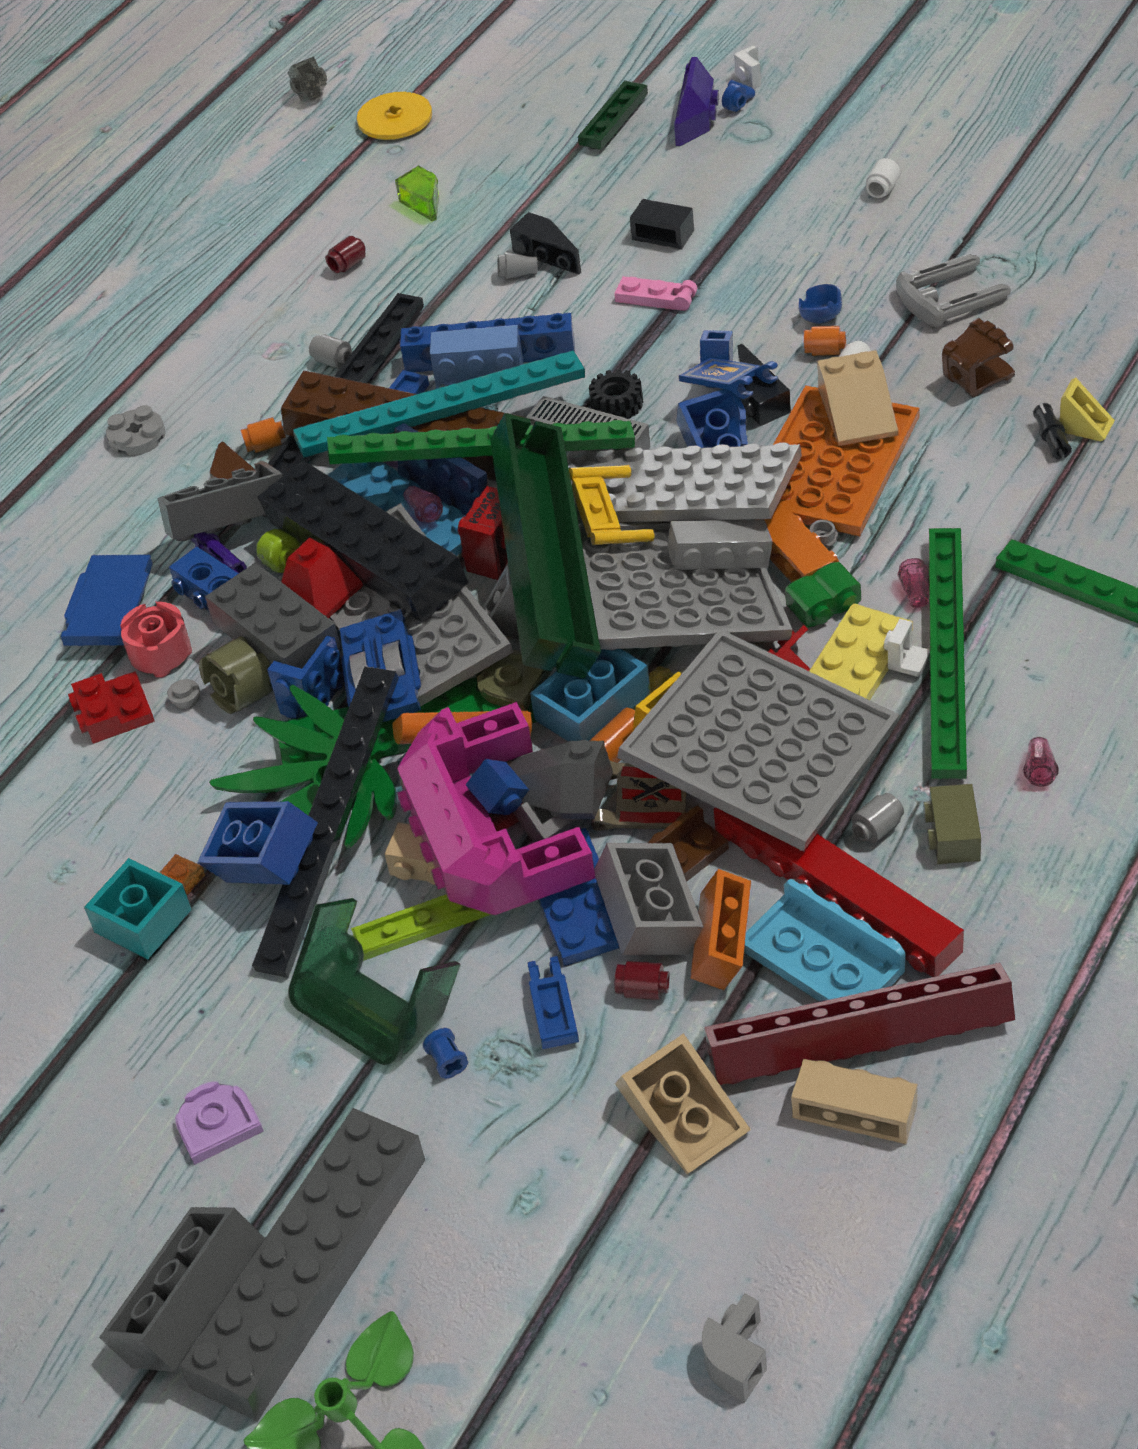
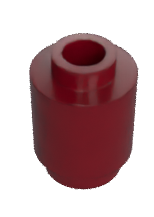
(345, 254)
(641, 980)

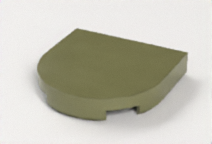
(510, 681)

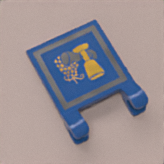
(728, 375)

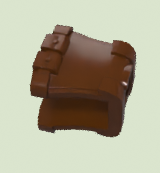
(974, 357)

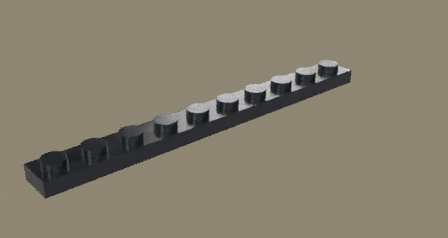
(362, 362)
(330, 810)

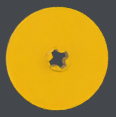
(394, 115)

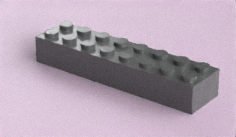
(303, 1264)

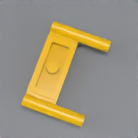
(597, 508)

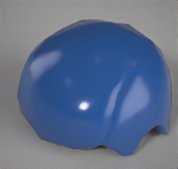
(821, 303)

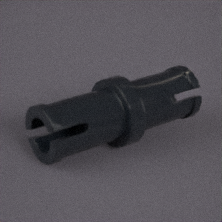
(1052, 431)

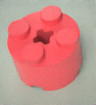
(155, 638)

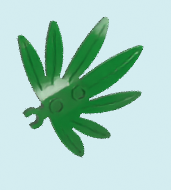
(289, 776)

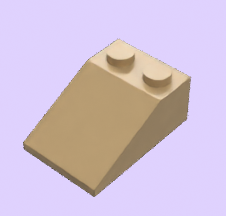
(856, 397)
(682, 1104)

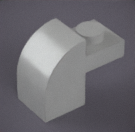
(728, 1354)

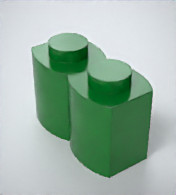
(823, 594)

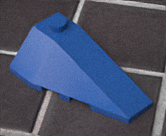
(713, 420)

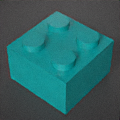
(138, 908)

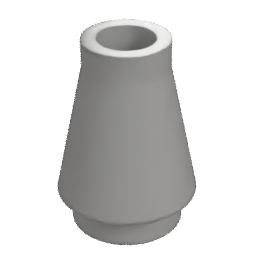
(515, 265)

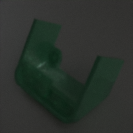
(353, 1006)

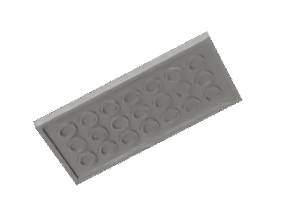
(695, 481)
(448, 645)

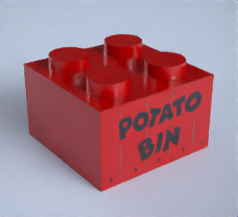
(483, 536)

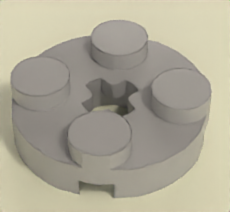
(141, 419)

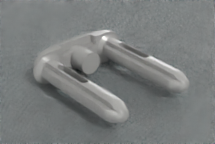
(924, 302)

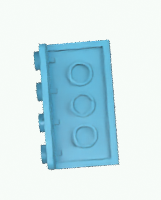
(822, 947)

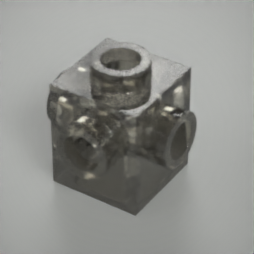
(307, 79)

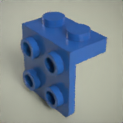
(319, 677)

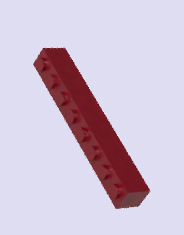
(860, 1023)

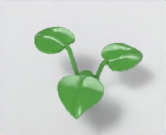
(379, 1356)

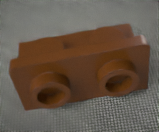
(693, 841)

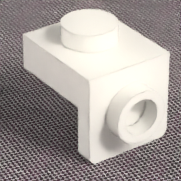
(747, 67)
(901, 653)

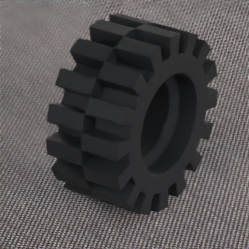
(624, 385)

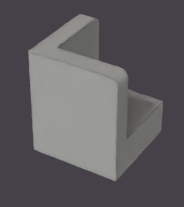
(539, 823)

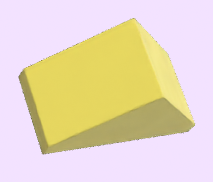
(1083, 413)

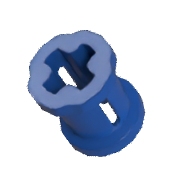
(445, 1053)

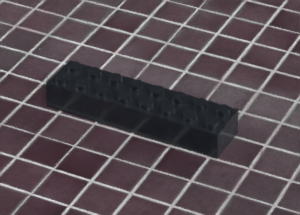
(371, 542)

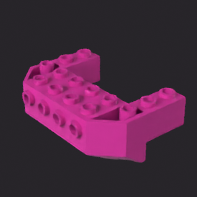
(468, 854)

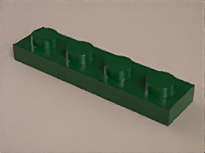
(612, 115)

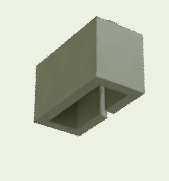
(954, 824)

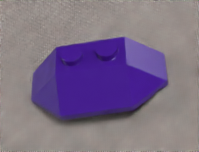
(696, 103)

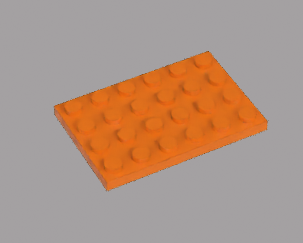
(833, 479)

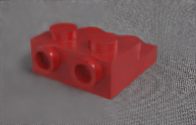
(110, 706)

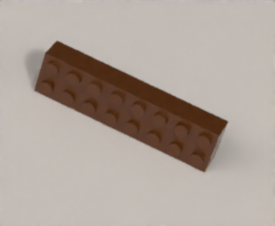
(324, 397)

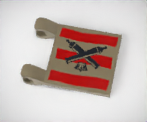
(640, 801)

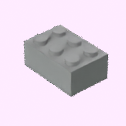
(647, 899)

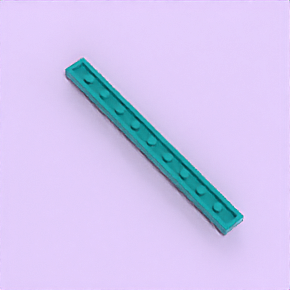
(443, 401)

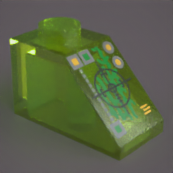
(419, 192)

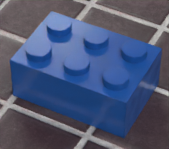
(258, 842)

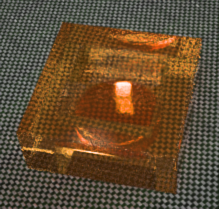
(184, 871)

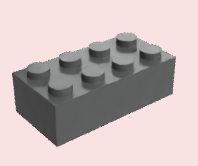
(269, 617)
(182, 1288)

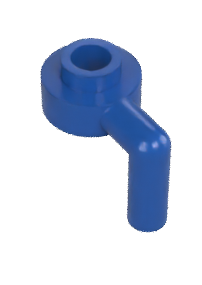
(736, 96)

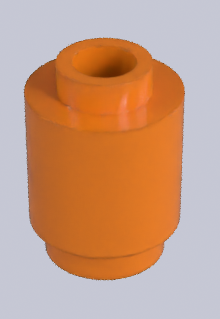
(824, 340)
(263, 435)

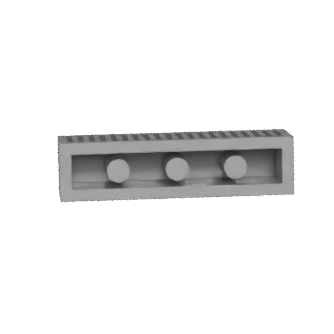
(556, 411)

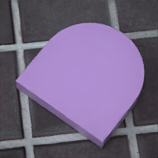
(215, 1120)

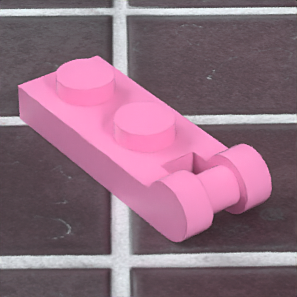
(655, 293)

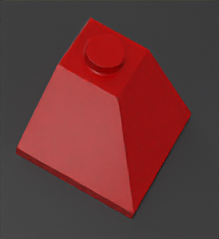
(320, 577)

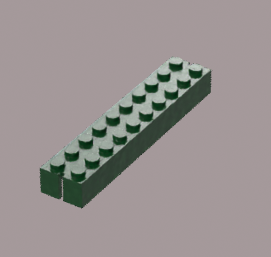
(544, 548)

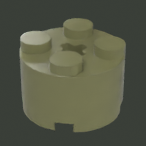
(236, 675)

